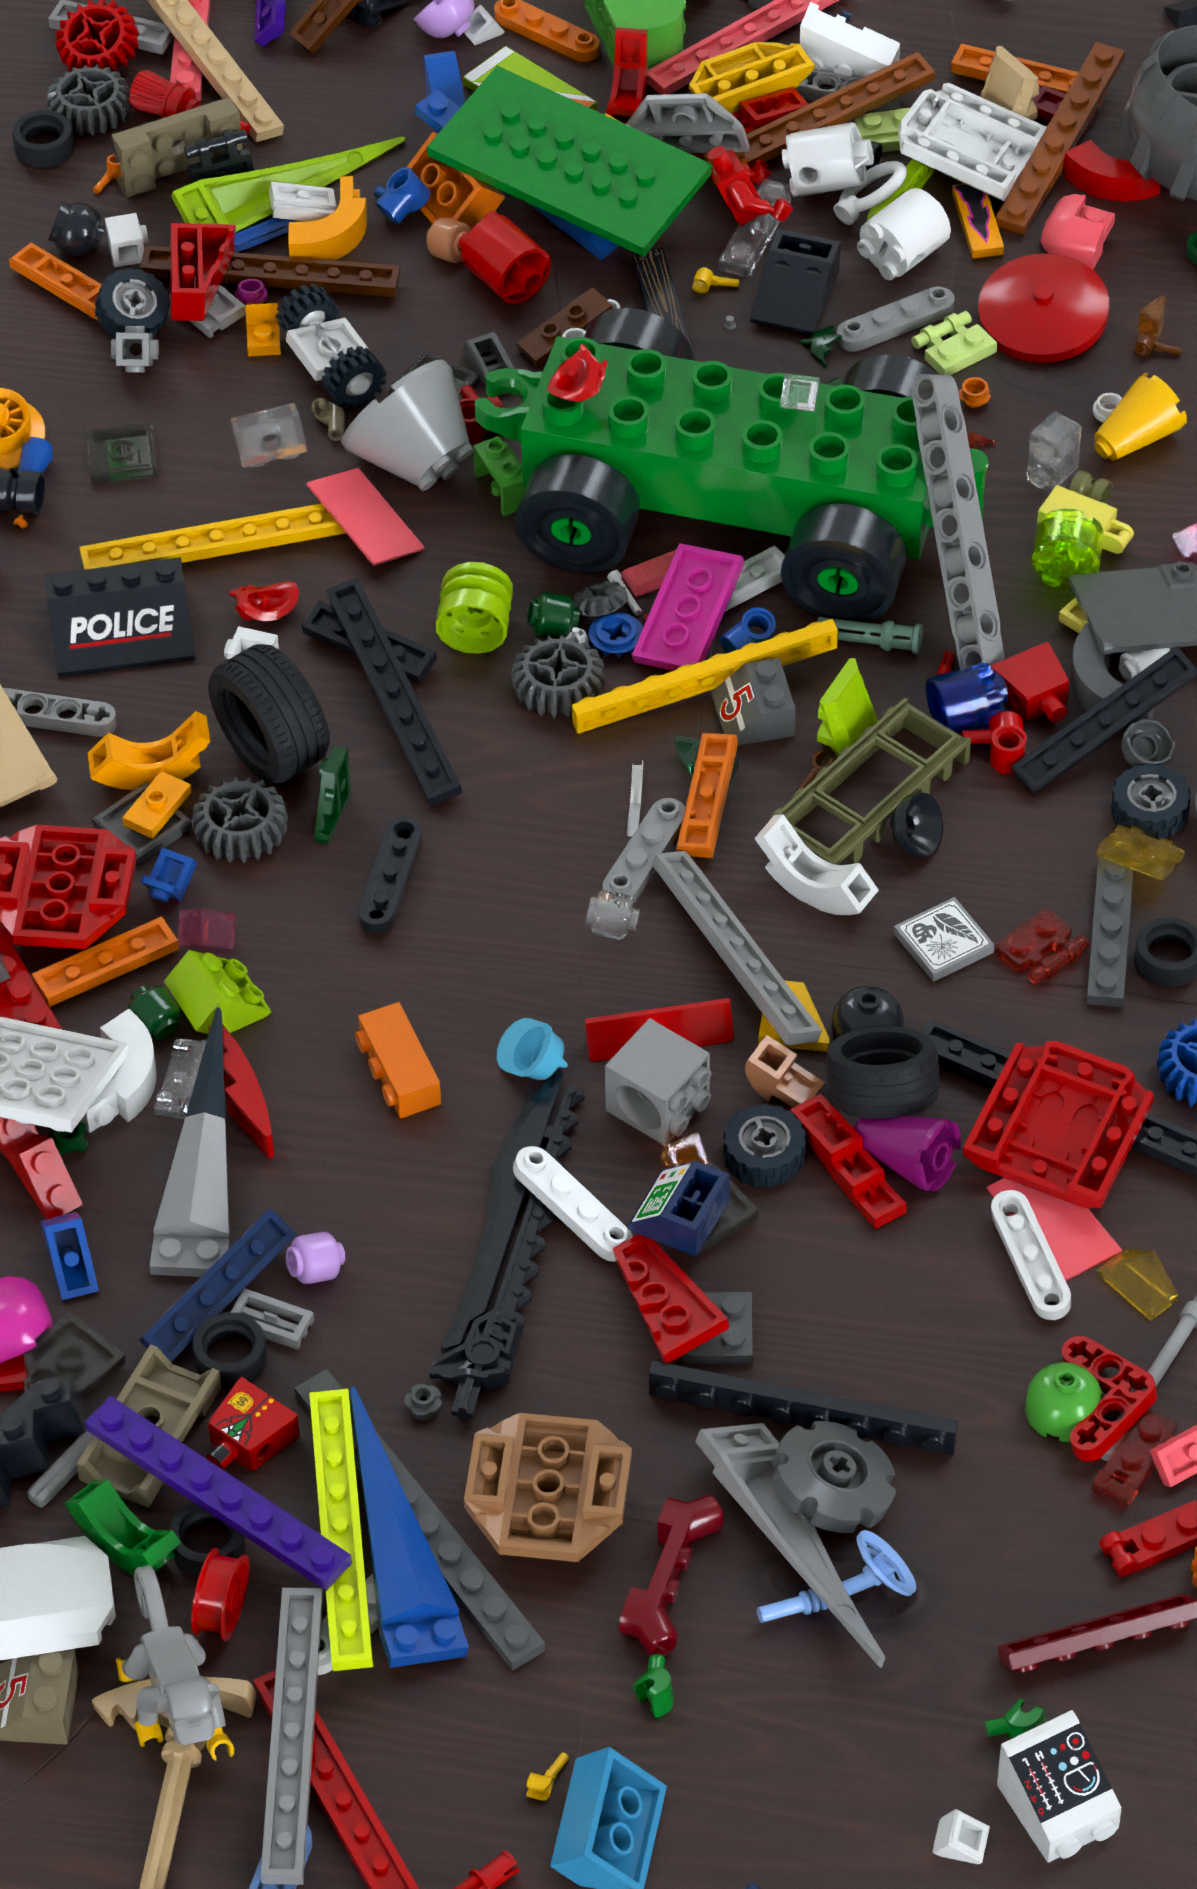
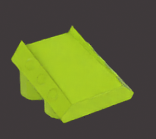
(845, 709)

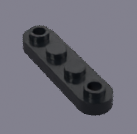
(390, 874)

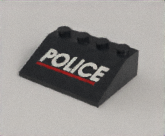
(119, 617)

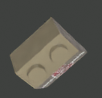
(38, 1697)

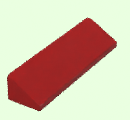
(697, 1022)

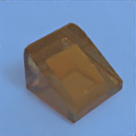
(1152, 317)

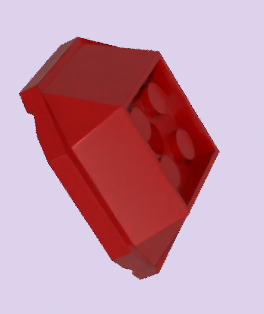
(63, 885)

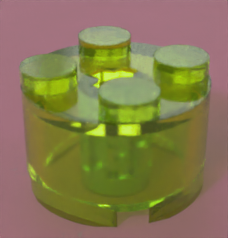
(1066, 546)

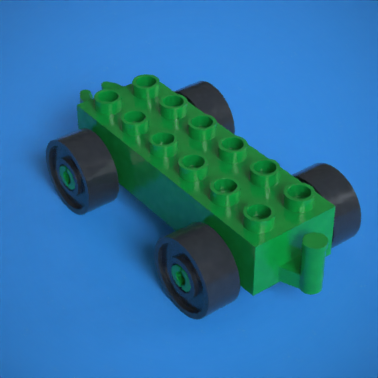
(723, 452)

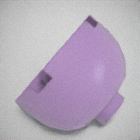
(445, 17)

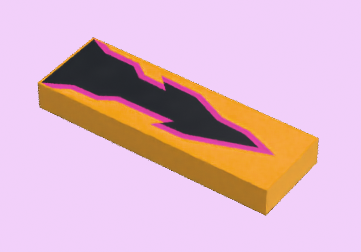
(978, 221)

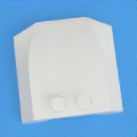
(969, 139)
(53, 1597)

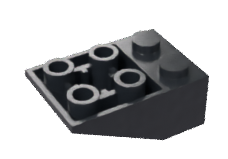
(796, 281)

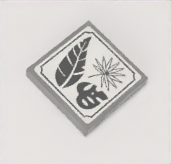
(943, 939)

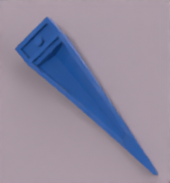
(412, 1597)

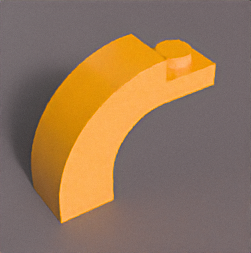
(334, 234)
(131, 764)

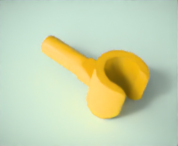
(704, 278)
(541, 1785)

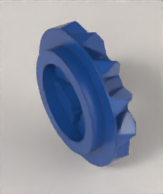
(609, 625)

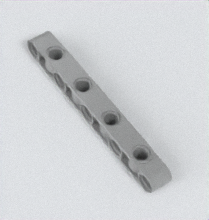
(957, 520)

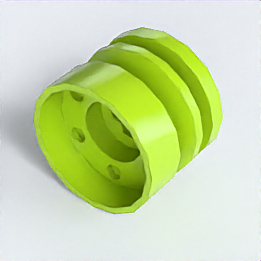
(474, 607)

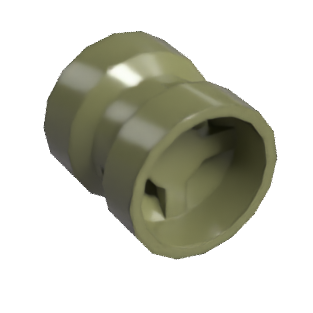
(1089, 487)

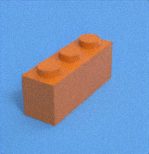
(398, 1060)

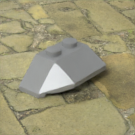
(689, 123)

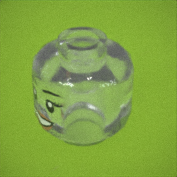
(612, 914)

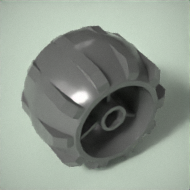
(1162, 114)

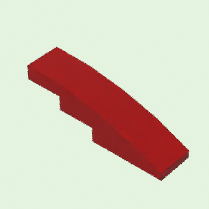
(766, 109)
(244, 1096)
(848, 1162)

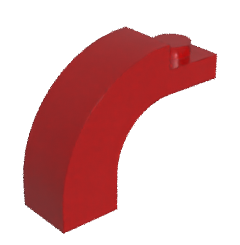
(629, 73)
(1106, 176)

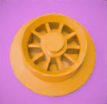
(17, 424)

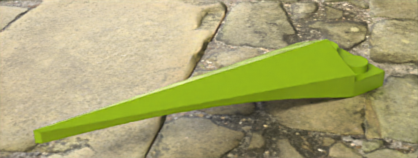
(245, 198)

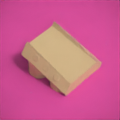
(1011, 84)

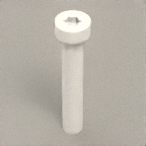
(615, 576)

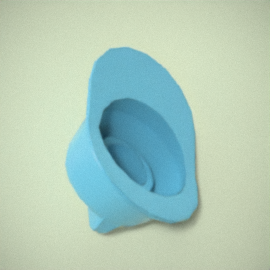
(530, 1050)

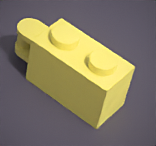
(1115, 532)

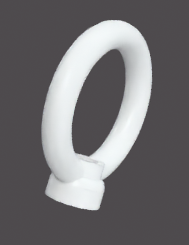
(850, 206)

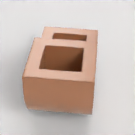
(775, 1073)

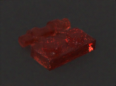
(1035, 939)

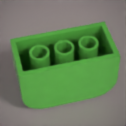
(660, 17)

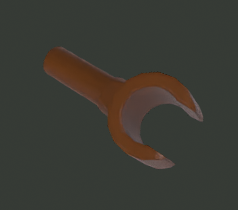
(1147, 342)
(816, 761)

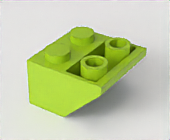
(209, 982)

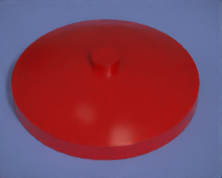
(1044, 308)

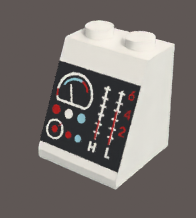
(1058, 1787)

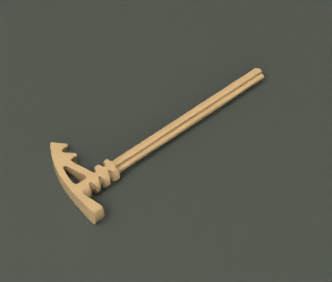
(235, 1696)

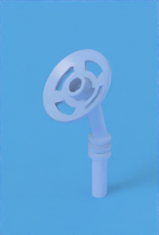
(876, 1572)

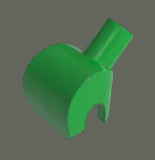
(655, 1687)
(1016, 1721)

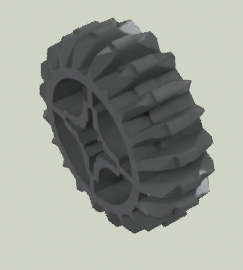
(90, 99)
(557, 675)
(237, 810)

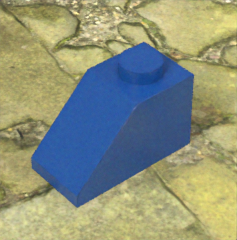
(69, 1255)

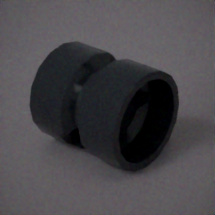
(22, 491)

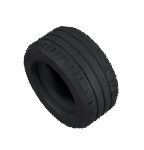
(269, 713)

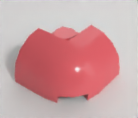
(1077, 230)

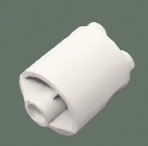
(827, 159)
(904, 233)

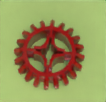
(110, 25)

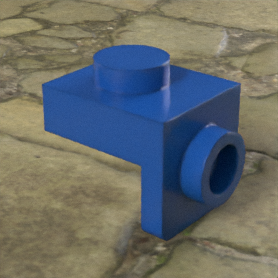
(169, 876)

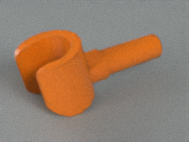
(113, 172)

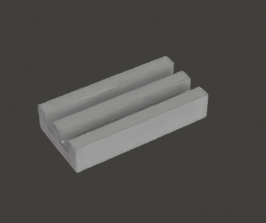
(272, 1326)

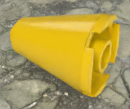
(1139, 419)

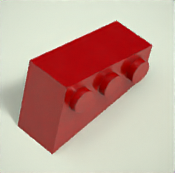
(197, 266)

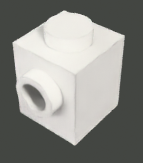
(125, 239)

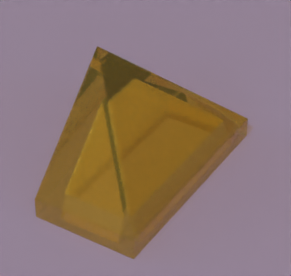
(1140, 1280)

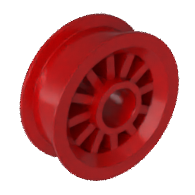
(220, 1594)

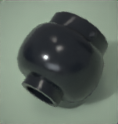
(77, 229)

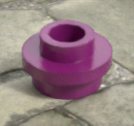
(251, 292)

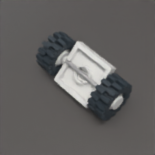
(330, 347)

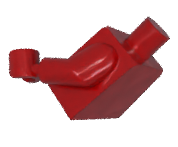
(738, 190)

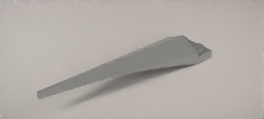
(745, 1469)

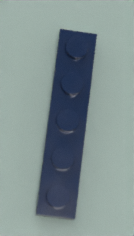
(219, 1284)

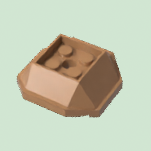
(542, 1453)

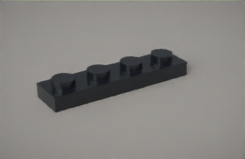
(325, 626)

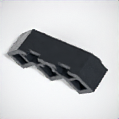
(39, 1416)

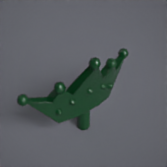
(821, 341)

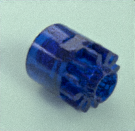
(966, 696)

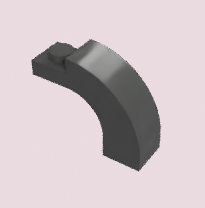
(1089, 672)

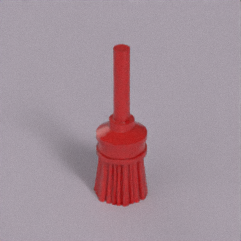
(161, 97)

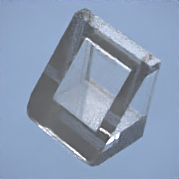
(800, 392)

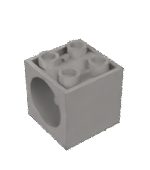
(658, 1082)

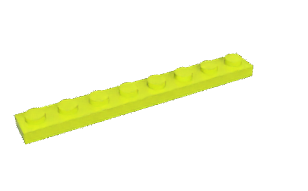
(341, 1525)

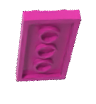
(688, 608)

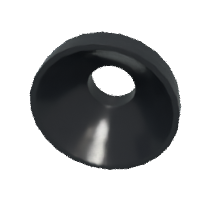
(923, 825)

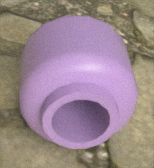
(315, 1257)

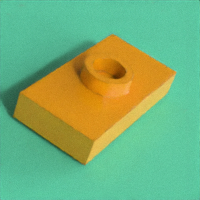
(156, 804)

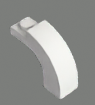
(810, 878)
(135, 1079)

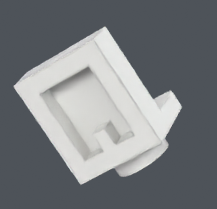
(246, 638)

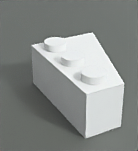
(844, 48)

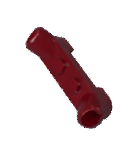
(676, 1528)

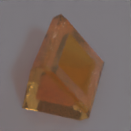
(684, 1151)

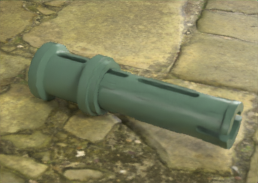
(888, 634)

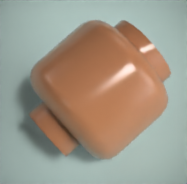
(444, 238)

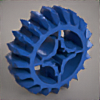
(1179, 1062)

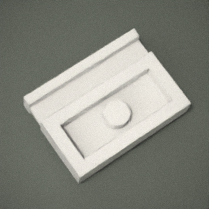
(301, 201)

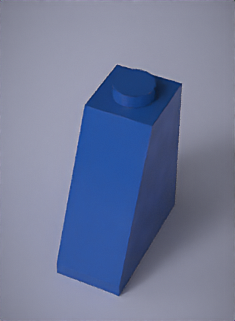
(444, 75)

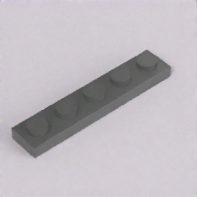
(1110, 934)

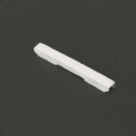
(635, 800)

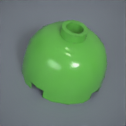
(1061, 1399)

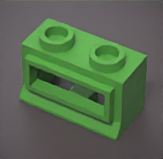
(499, 460)

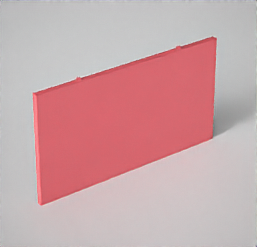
(365, 516)
(1070, 1230)

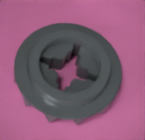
(600, 599)

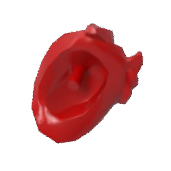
(578, 377)
(265, 602)

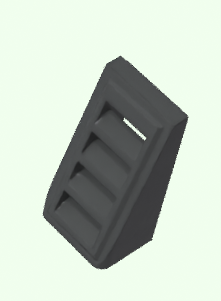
(486, 344)

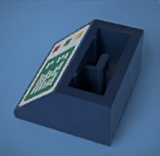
(682, 1206)

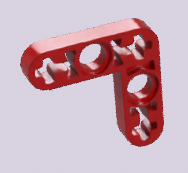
(1117, 1397)

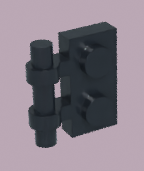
(231, 163)

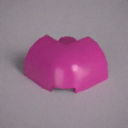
(22, 1316)

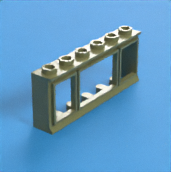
(873, 825)

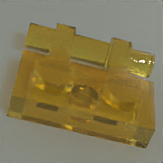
(1140, 852)

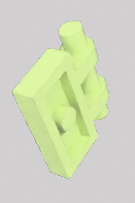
(958, 351)

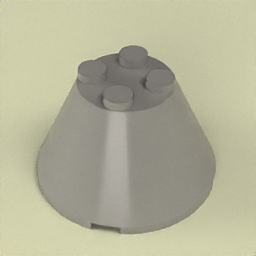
(415, 429)

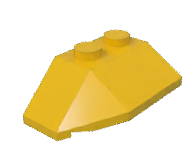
(751, 72)

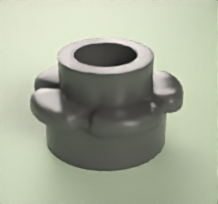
(423, 1409)

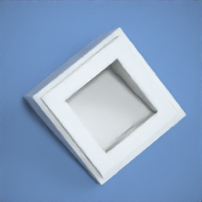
(483, 26)
(961, 1838)

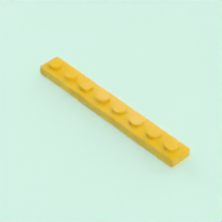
(216, 538)
(700, 677)

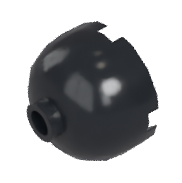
(865, 1009)

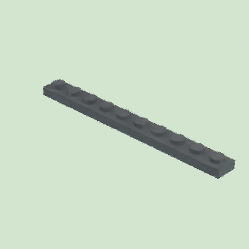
(464, 1573)

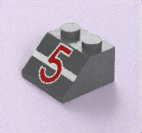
(756, 703)

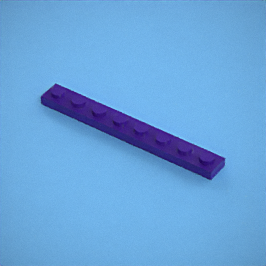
(219, 1493)

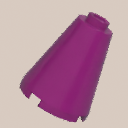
(913, 1147)

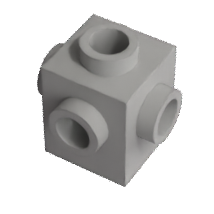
(122, 349)

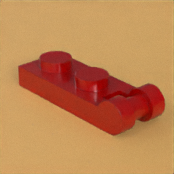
(1152, 1540)

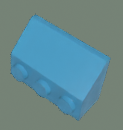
(608, 1822)

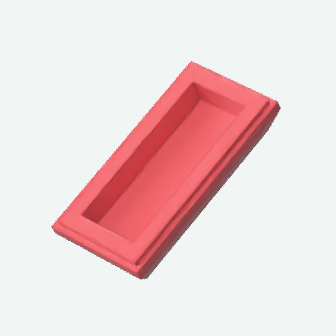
(647, 575)

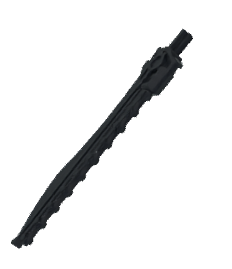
(481, 1343)

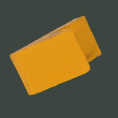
(262, 329)

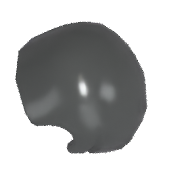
(1147, 743)

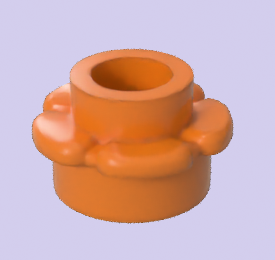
(974, 392)

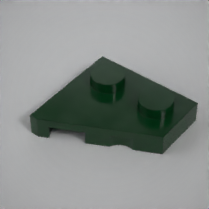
(334, 793)

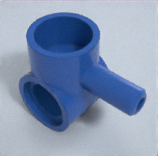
(402, 195)
(740, 633)

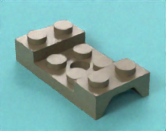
(148, 150)
(158, 1391)

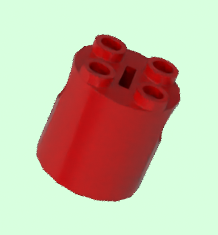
(505, 258)

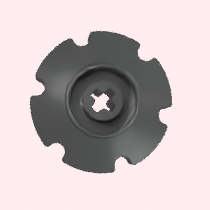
(833, 1477)

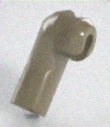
(330, 415)

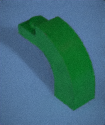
(118, 1531)

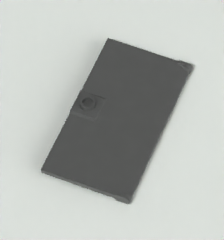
(1140, 607)

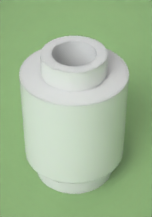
(1136, 661)

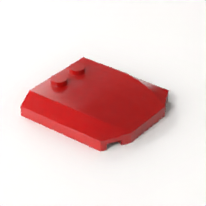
(1060, 1122)

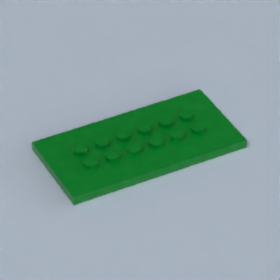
(570, 160)

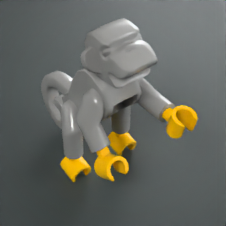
(176, 1687)

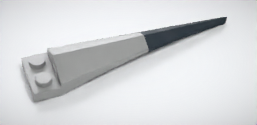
(194, 1209)

